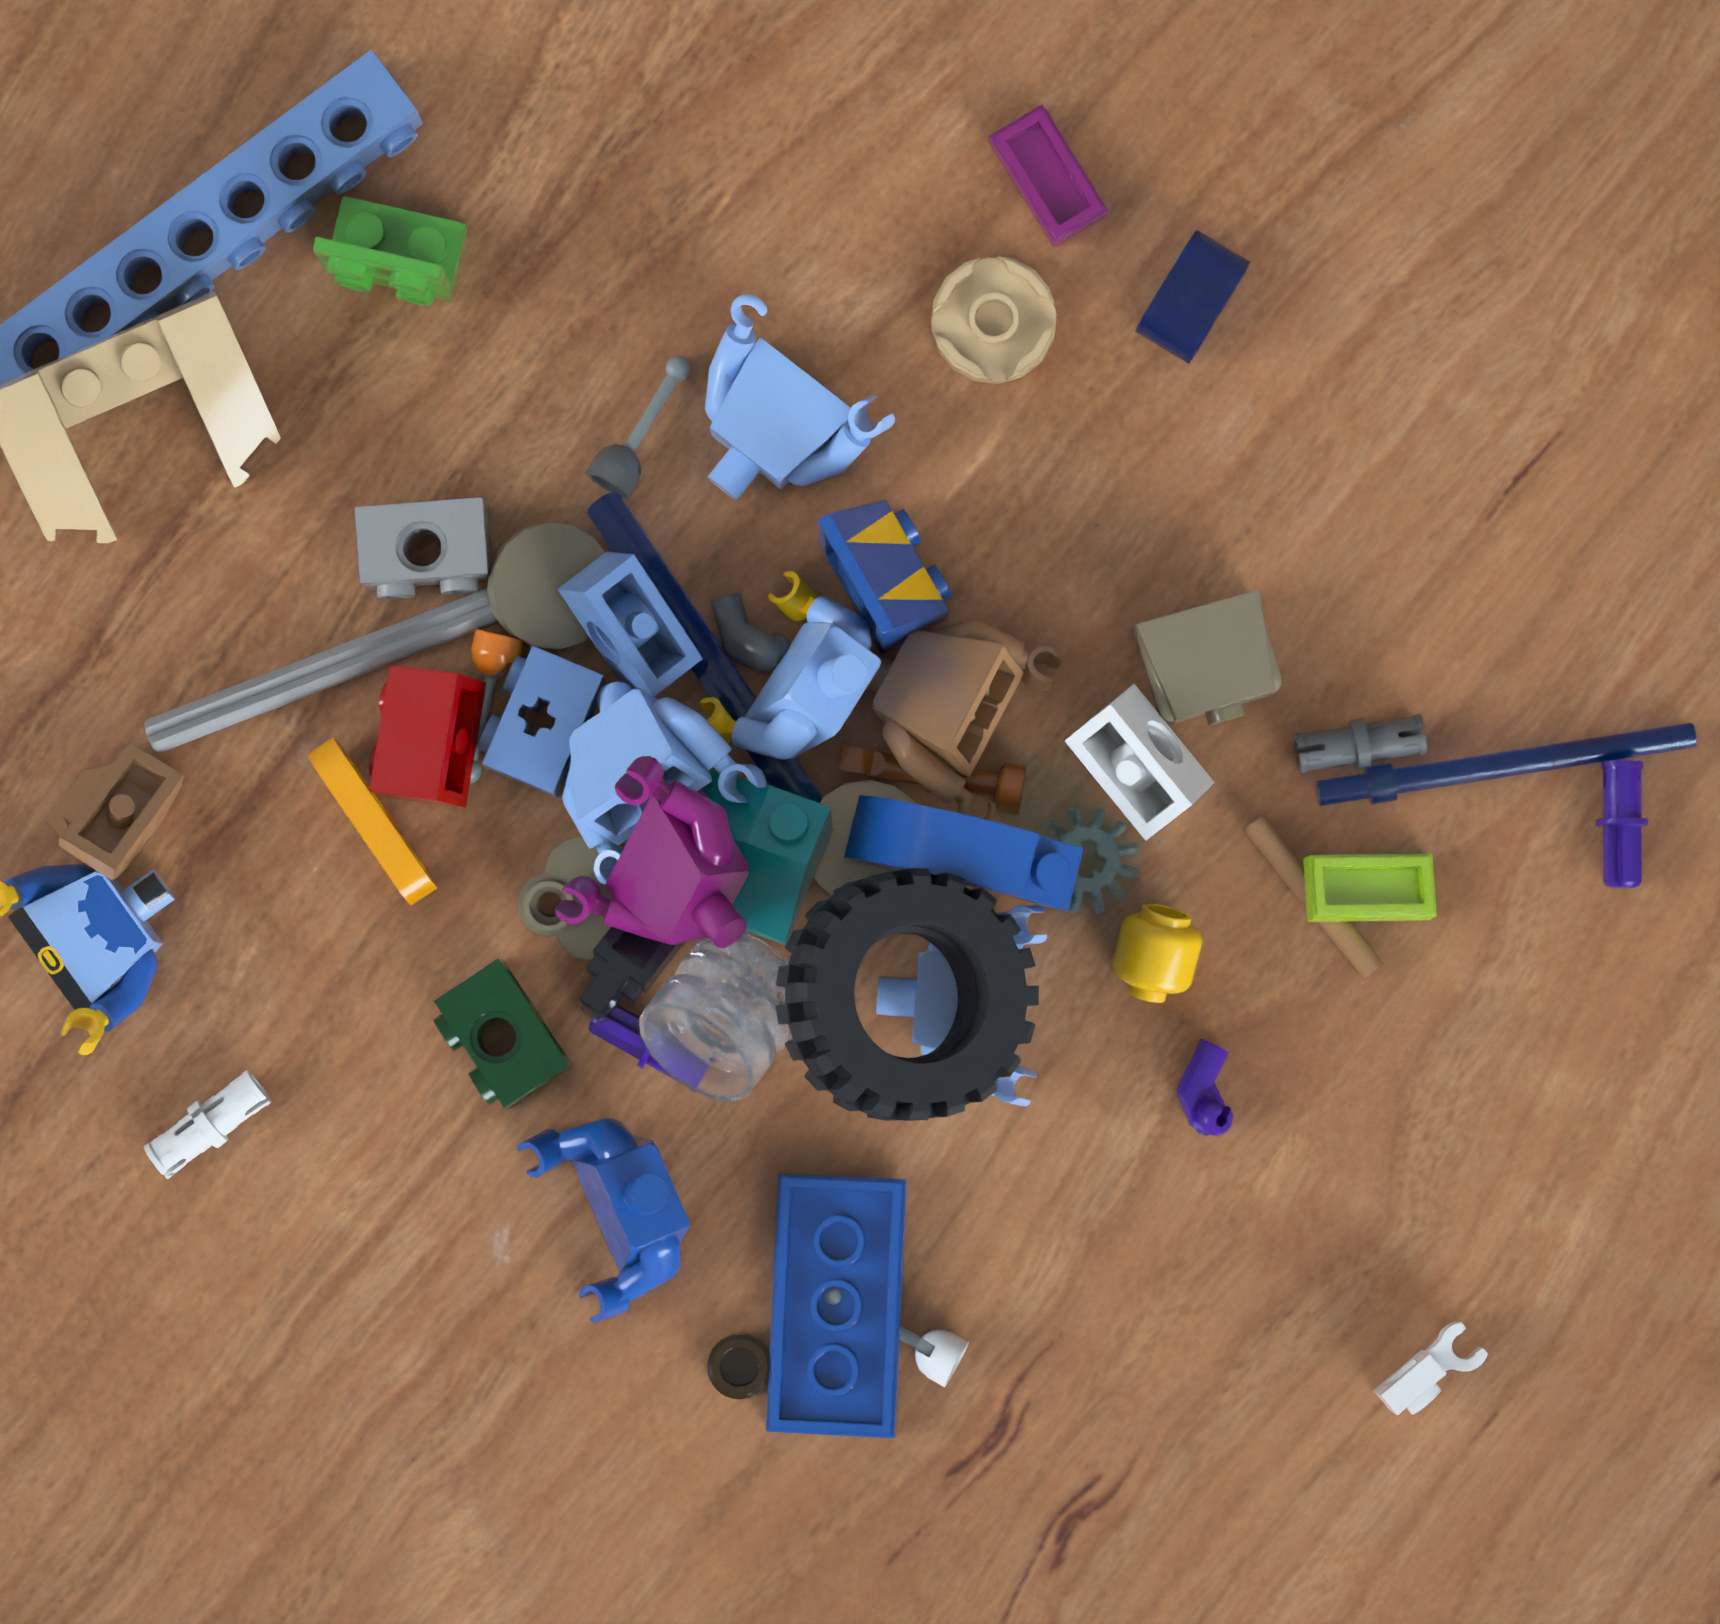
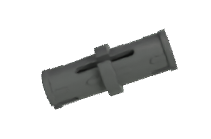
(1360, 743)

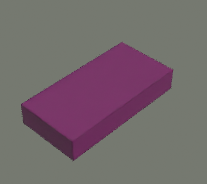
(1048, 175)

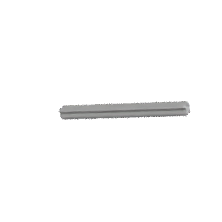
(320, 671)

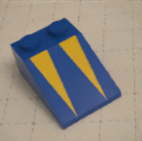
(882, 571)

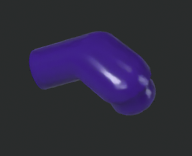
(1199, 1093)

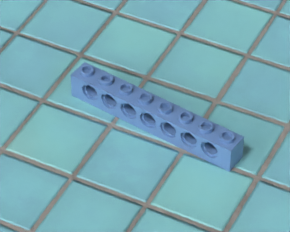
(208, 203)

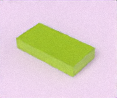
(1369, 887)

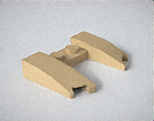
(181, 343)

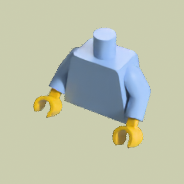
(812, 683)

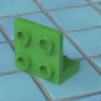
(393, 250)

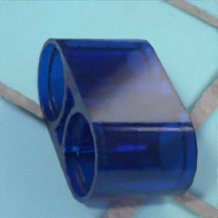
(1192, 296)

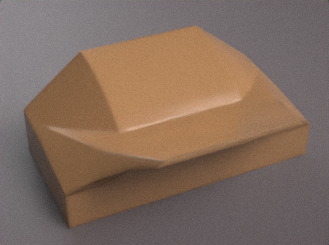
(115, 810)

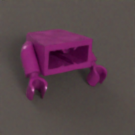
(675, 870)

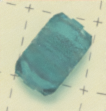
(1104, 850)

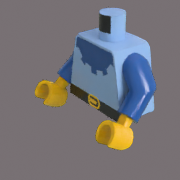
(90, 938)

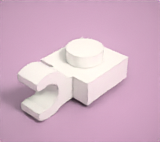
(1415, 1382)

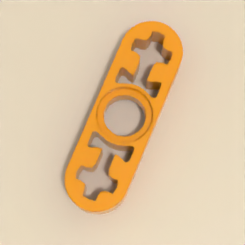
(372, 821)

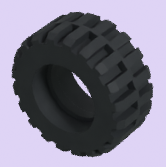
(988, 984)

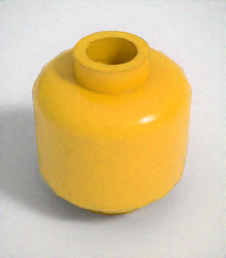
(1157, 952)

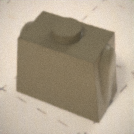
(1209, 659)

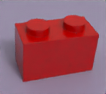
(426, 736)

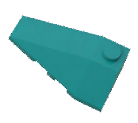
(783, 847)

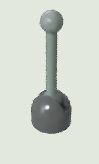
(617, 465)

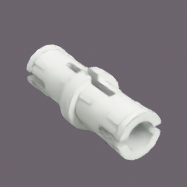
(207, 1124)

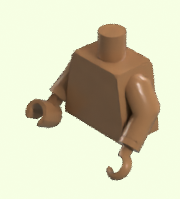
(947, 698)

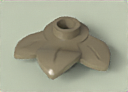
(565, 862)

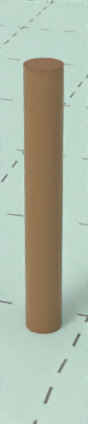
(1292, 872)

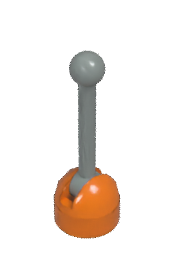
(493, 657)

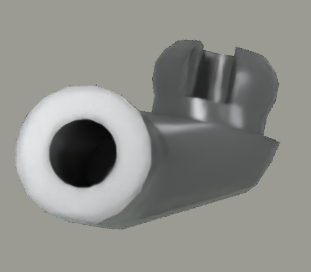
(744, 642)

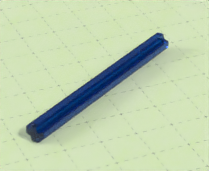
(715, 669)

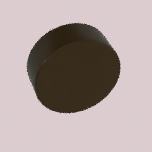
(739, 1366)

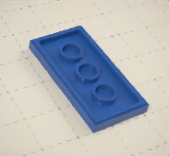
(837, 1362)

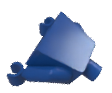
(630, 1201)

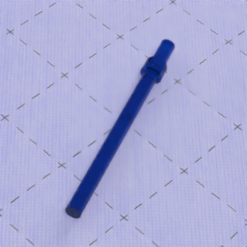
(1383, 783)

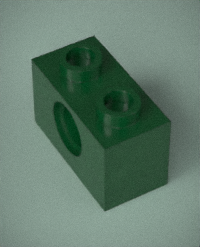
(536, 1052)

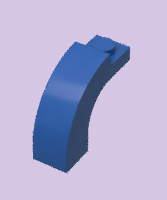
(980, 850)

